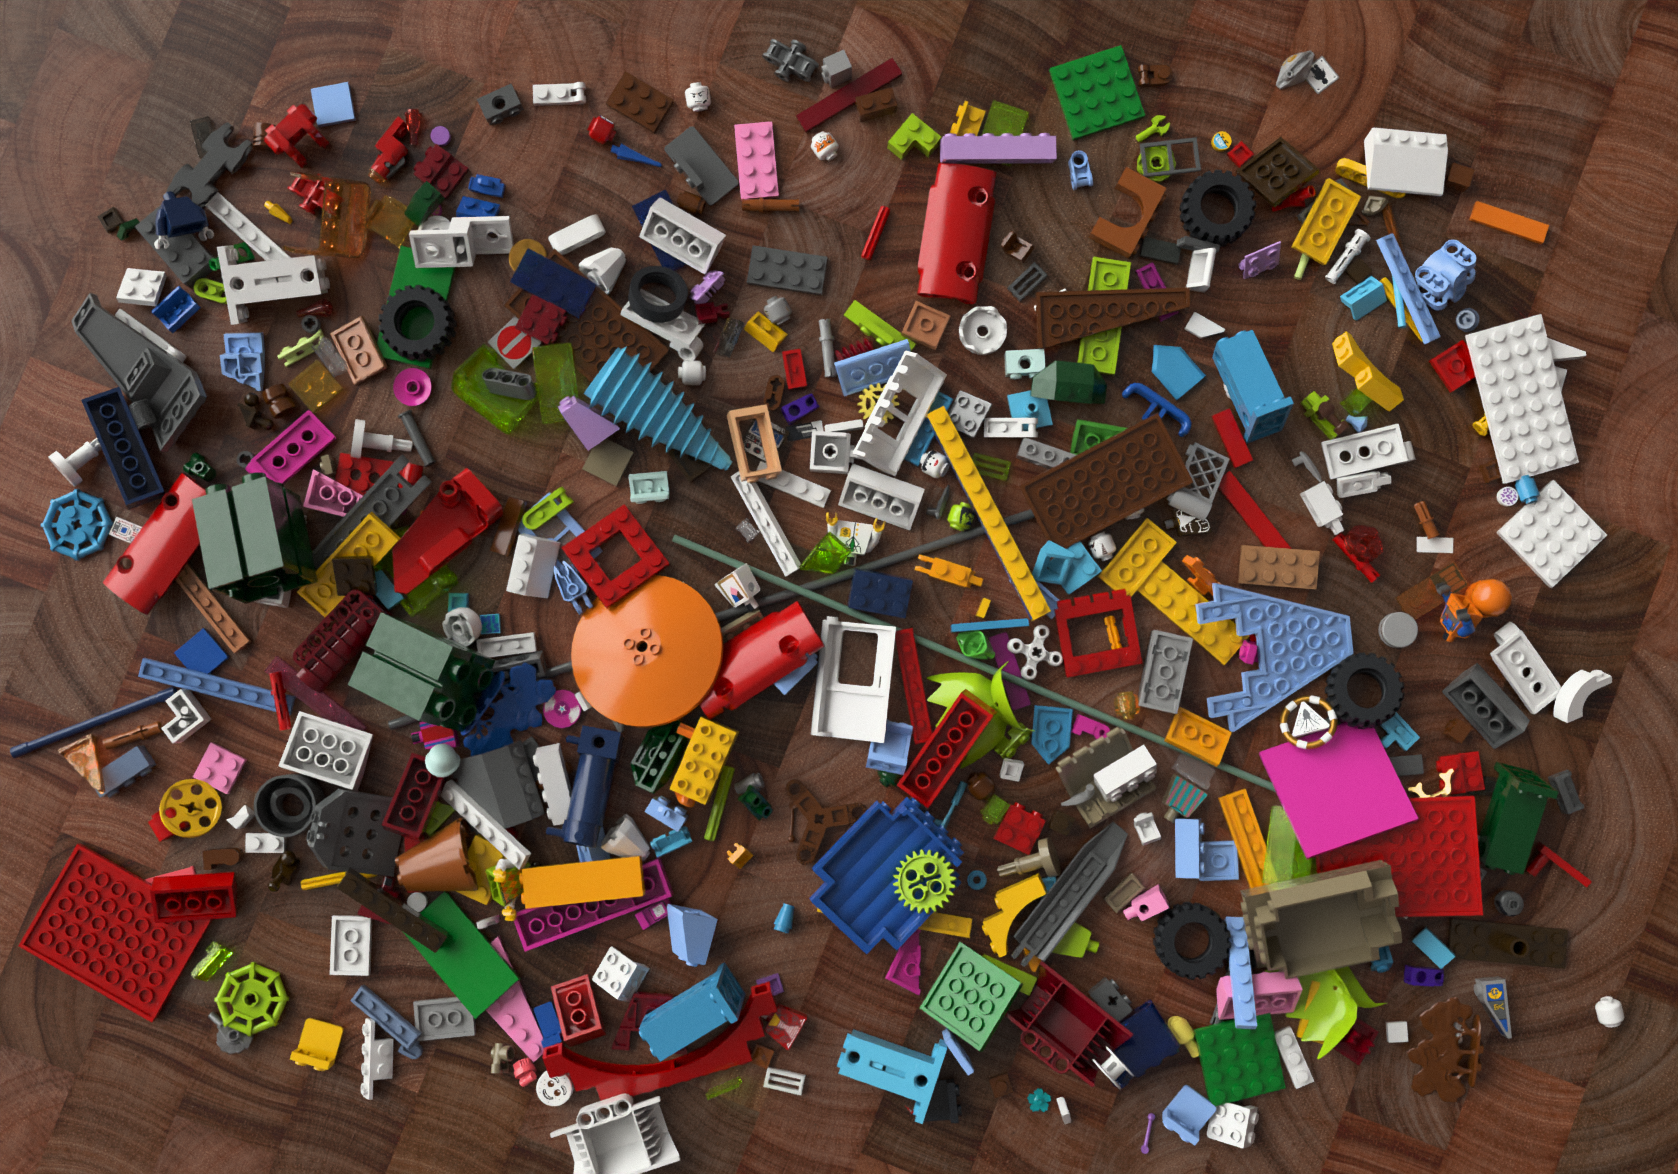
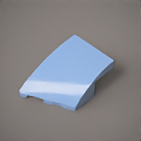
(244, 358)

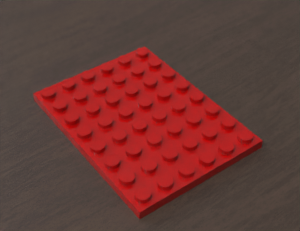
(1429, 859)
(105, 934)

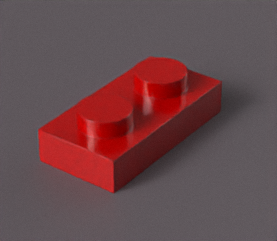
(794, 369)

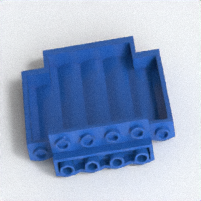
(861, 867)

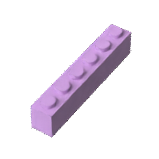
(997, 149)

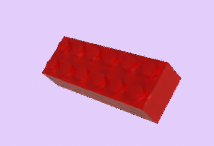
(947, 748)

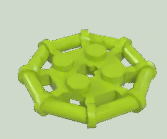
(262, 994)

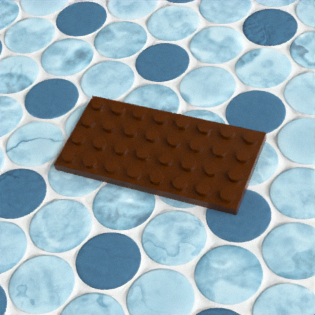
(597, 330)
(1106, 482)

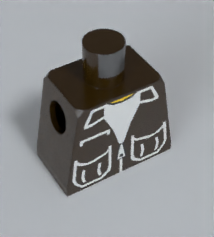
(1186, 524)

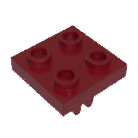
(1357, 1042)

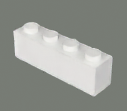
(555, 781)

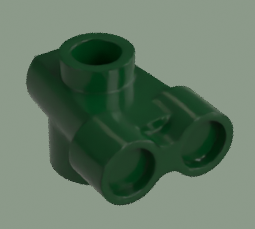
(199, 467)

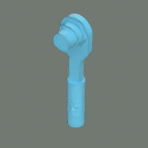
(955, 801)

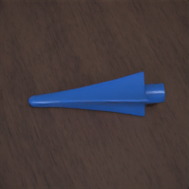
(625, 153)

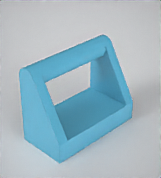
(1050, 550)

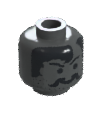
(1509, 903)

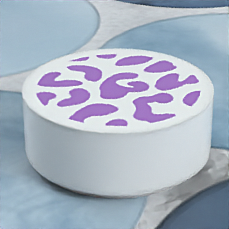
(1507, 496)

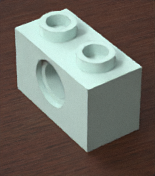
(1013, 358)

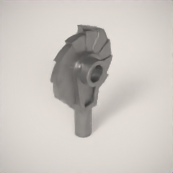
(229, 1039)

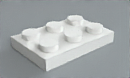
(351, 945)

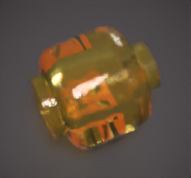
(1126, 705)

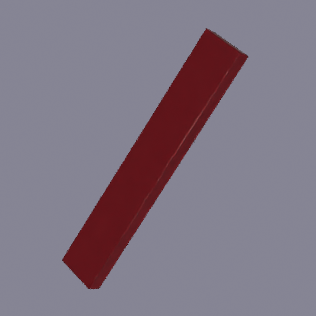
(846, 95)

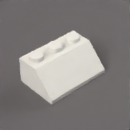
(533, 566)

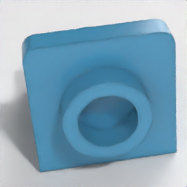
(1385, 960)

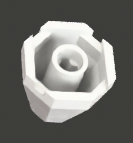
(604, 268)
(626, 839)

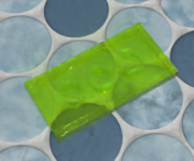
(554, 378)

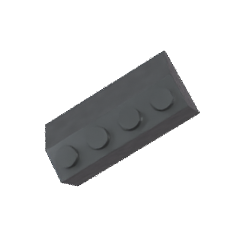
(1486, 706)

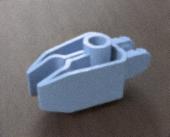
(572, 587)

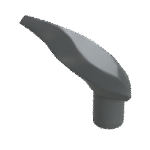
(941, 505)

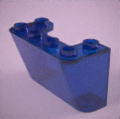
(1148, 1045)

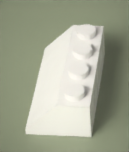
(682, 235)
(881, 496)

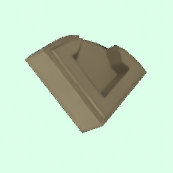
(1374, 205)

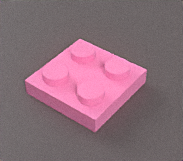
(219, 768)

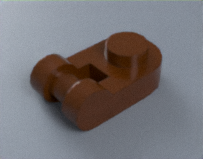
(1161, 75)

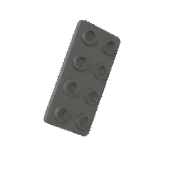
(701, 166)

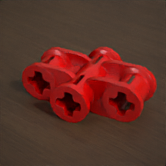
(311, 191)

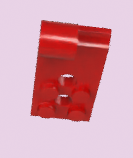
(367, 467)

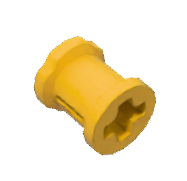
(1481, 426)

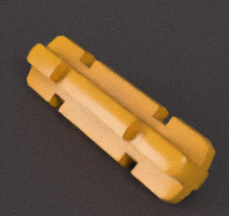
(1112, 632)

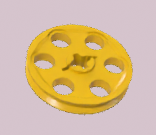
(182, 813)

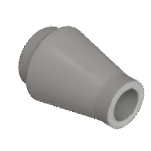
(754, 779)

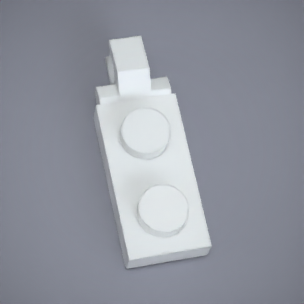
(1361, 483)

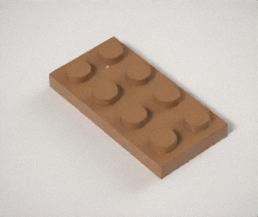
(1278, 567)

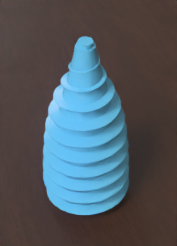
(652, 408)

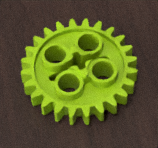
(919, 864)

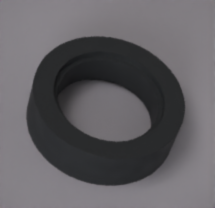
(652, 312)

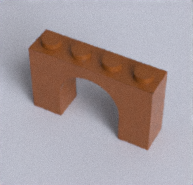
(1148, 196)

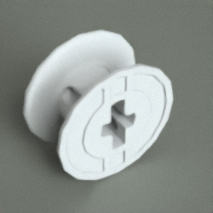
(1113, 1067)

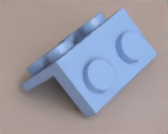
(1188, 1114)

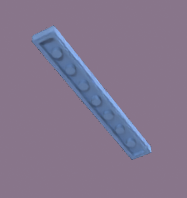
(210, 685)

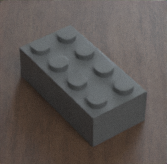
(185, 253)

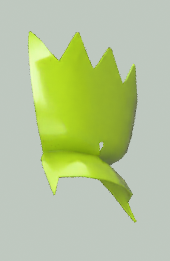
(989, 692)
(1331, 1010)

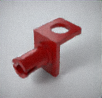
(1297, 199)

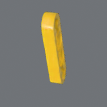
(1352, 170)

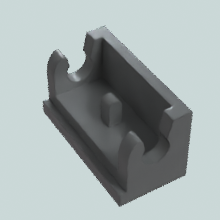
(1567, 796)

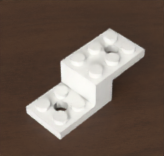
(461, 242)

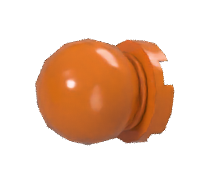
(1490, 597)

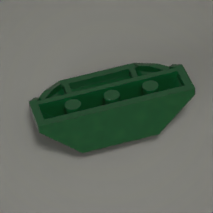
(1070, 383)
(658, 756)

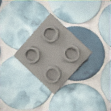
(968, 413)

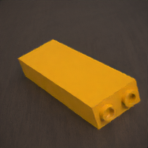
(582, 882)

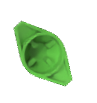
(975, 645)

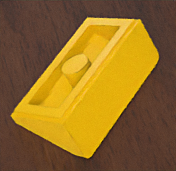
(765, 331)

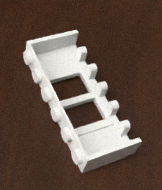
(920, 380)

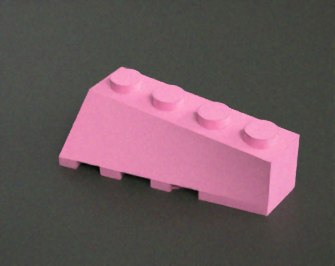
(329, 496)

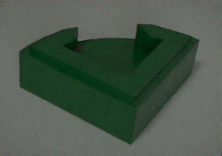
(127, 227)

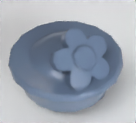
(1467, 319)

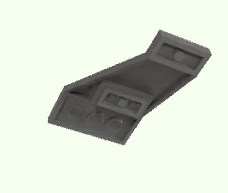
(141, 370)

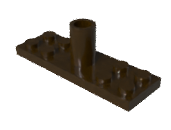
(1508, 943)

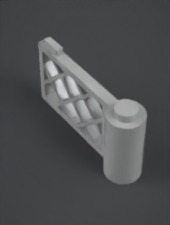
(1191, 500)

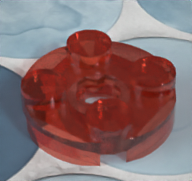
(1370, 537)

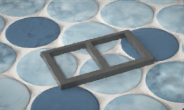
(1170, 160)

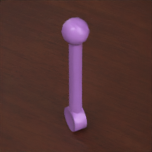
(1144, 1148)

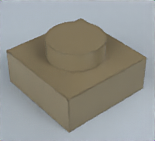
(328, 465)

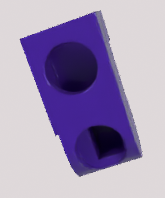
(799, 408)
(1423, 976)

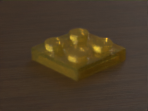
(315, 386)

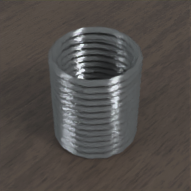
(143, 414)

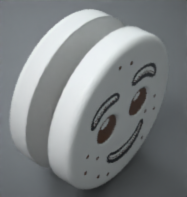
(554, 1090)

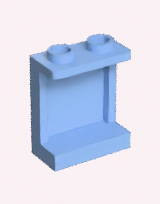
(893, 753)

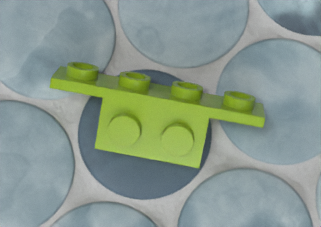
(874, 326)

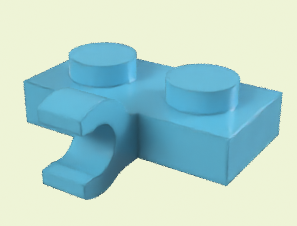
(1399, 732)

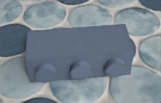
(125, 770)

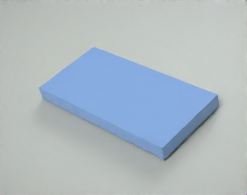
(870, 367)

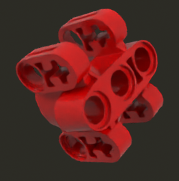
(292, 130)

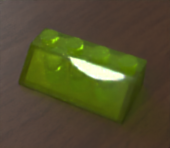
(1283, 853)

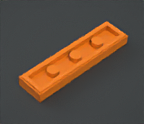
(1509, 222)

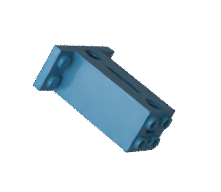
(1251, 385)
(693, 1013)

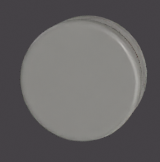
(1398, 630)

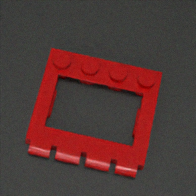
(1101, 660)

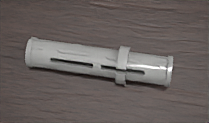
(827, 347)

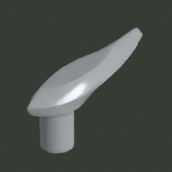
(1303, 458)
(1080, 797)

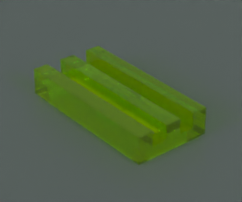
(995, 460)

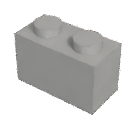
(836, 69)

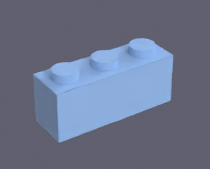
(1189, 848)

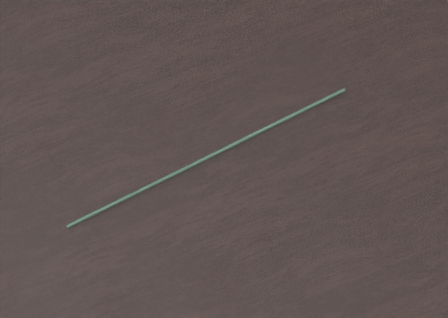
(961, 657)

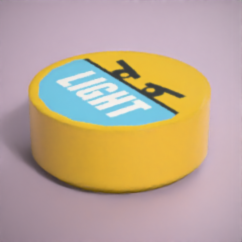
(1221, 141)

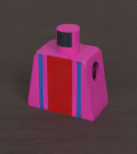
(434, 735)

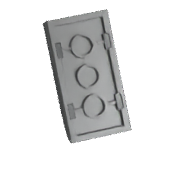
(1164, 671)

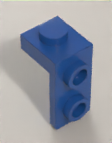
(549, 1024)

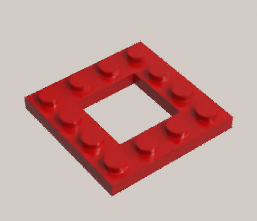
(612, 591)

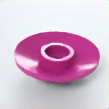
(404, 382)

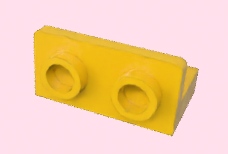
(969, 120)

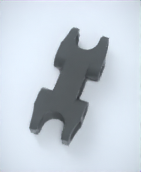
(211, 167)

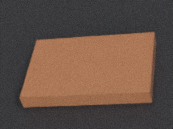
(359, 350)

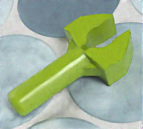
(1153, 129)

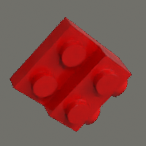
(1467, 771)
(1020, 828)

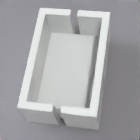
(1125, 774)

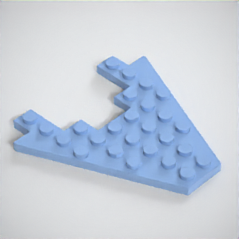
(1292, 649)

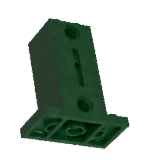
(1513, 818)

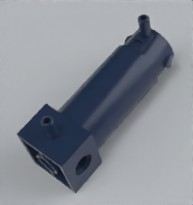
(590, 785)

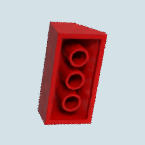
(194, 897)

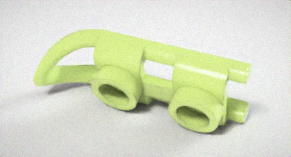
(304, 344)

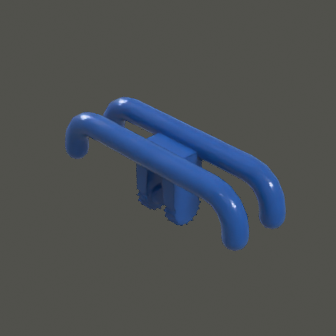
(1158, 401)

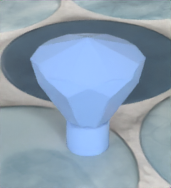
(1358, 423)

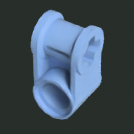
(1080, 174)

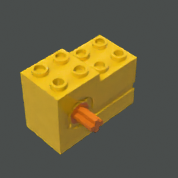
(702, 760)

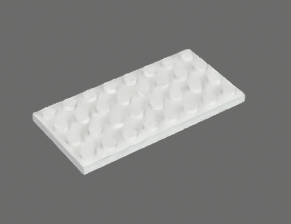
(1522, 398)

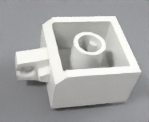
(839, 462)

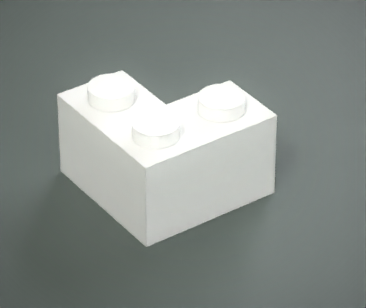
(189, 716)

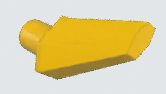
(277, 211)

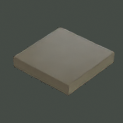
(608, 461)

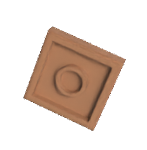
(925, 325)

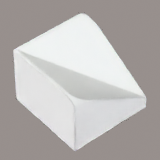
(242, 818)

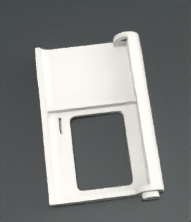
(852, 709)

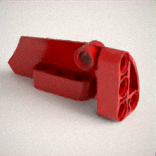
(443, 530)

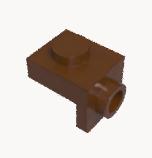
(1016, 247)

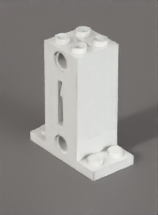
(268, 280)

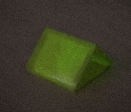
(826, 555)

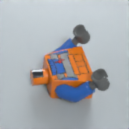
(1459, 614)

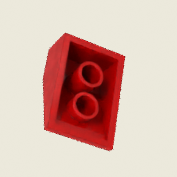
(578, 1011)

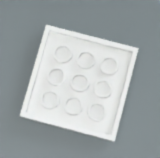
(1551, 534)

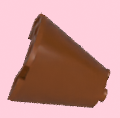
(439, 862)

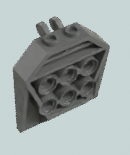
(328, 833)

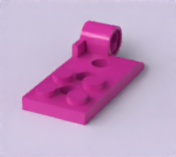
(293, 435)

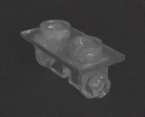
(329, 357)

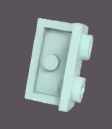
(649, 487)

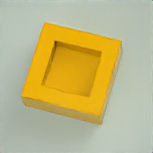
(983, 608)

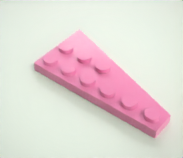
(516, 1016)

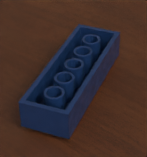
(123, 448)

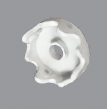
(986, 317)

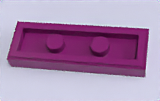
(1151, 279)

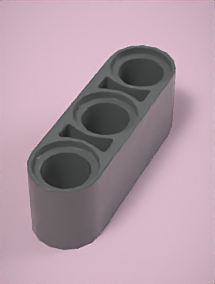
(509, 383)

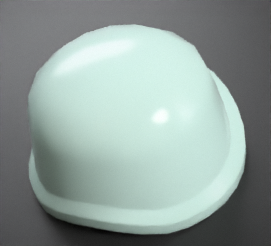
(442, 760)

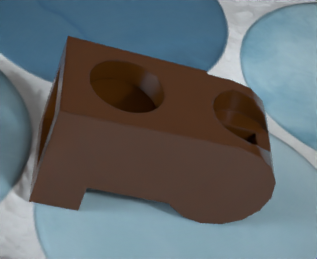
(228, 856)

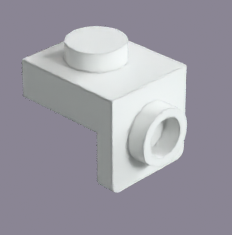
(1146, 828)

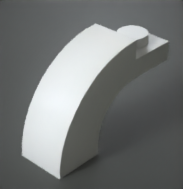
(1575, 692)

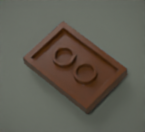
(639, 102)

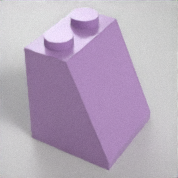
(587, 422)

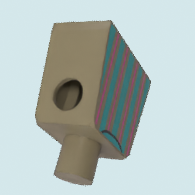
(1181, 798)

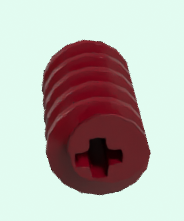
(853, 351)

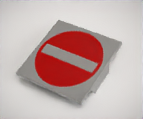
(513, 344)

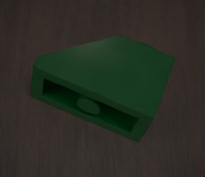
(423, 203)

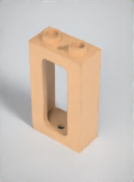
(761, 415)

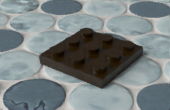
(1277, 171)

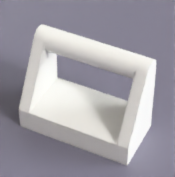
(1201, 269)

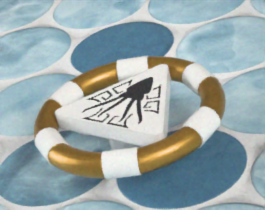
(1308, 722)

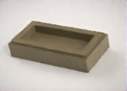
(1124, 893)

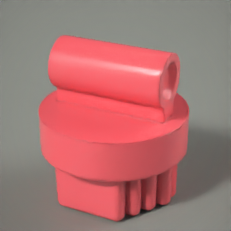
(525, 1071)

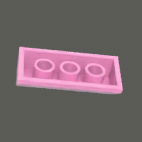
(1271, 994)

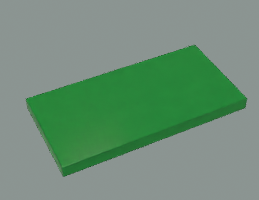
(420, 320)
(466, 958)

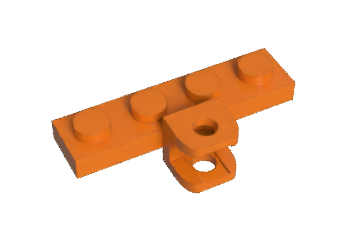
(1204, 577)

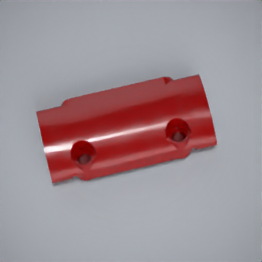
(956, 232)
(159, 549)
(761, 658)

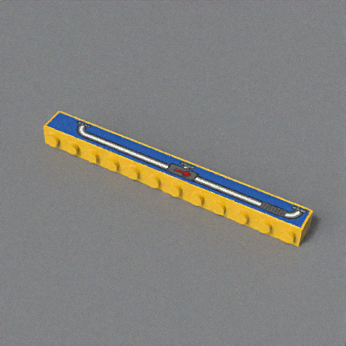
(987, 513)

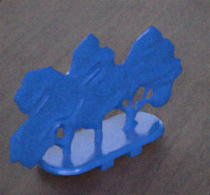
(513, 711)

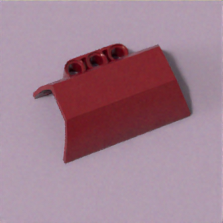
(1068, 1025)

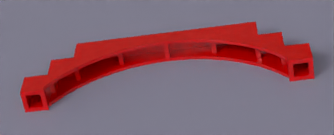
(721, 1053)

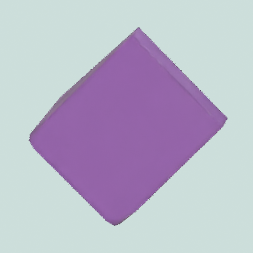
(774, 981)

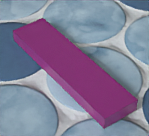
(1016, 694)

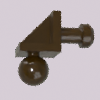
(252, 415)
(283, 870)

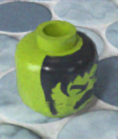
(961, 516)

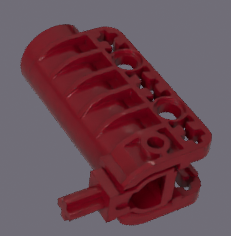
(341, 643)

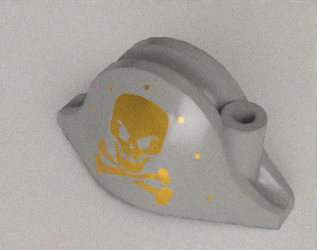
(1295, 69)

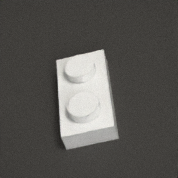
(264, 843)

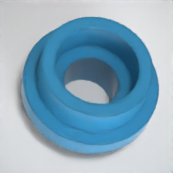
(976, 886)

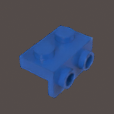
(477, 208)
(176, 309)

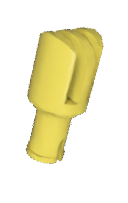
(1184, 1034)

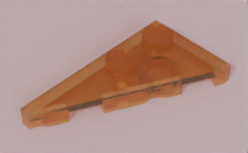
(85, 758)

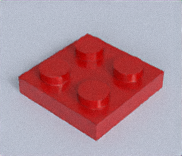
(1454, 366)

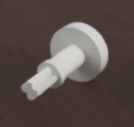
(375, 441)
(75, 461)

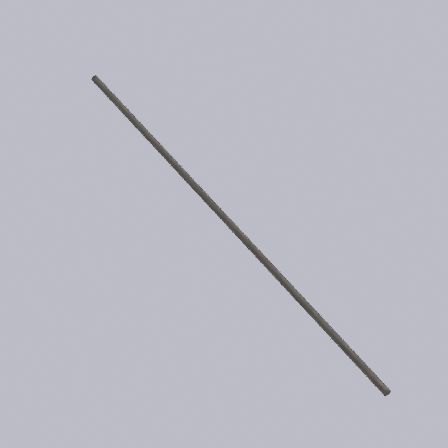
(787, 594)

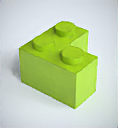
(914, 134)

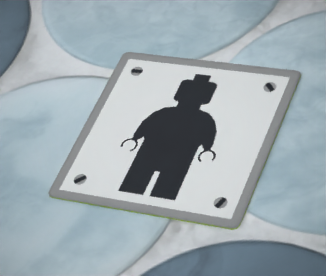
(1321, 75)

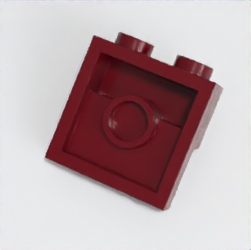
(440, 170)
(541, 320)

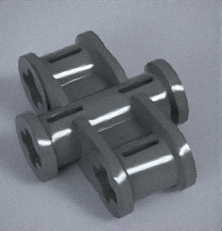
(790, 60)

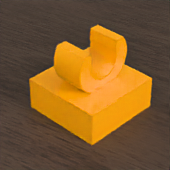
(740, 856)

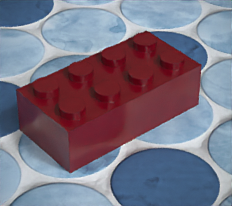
(414, 800)

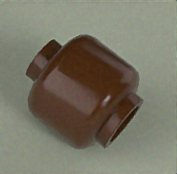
(980, 786)

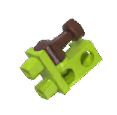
(1323, 415)

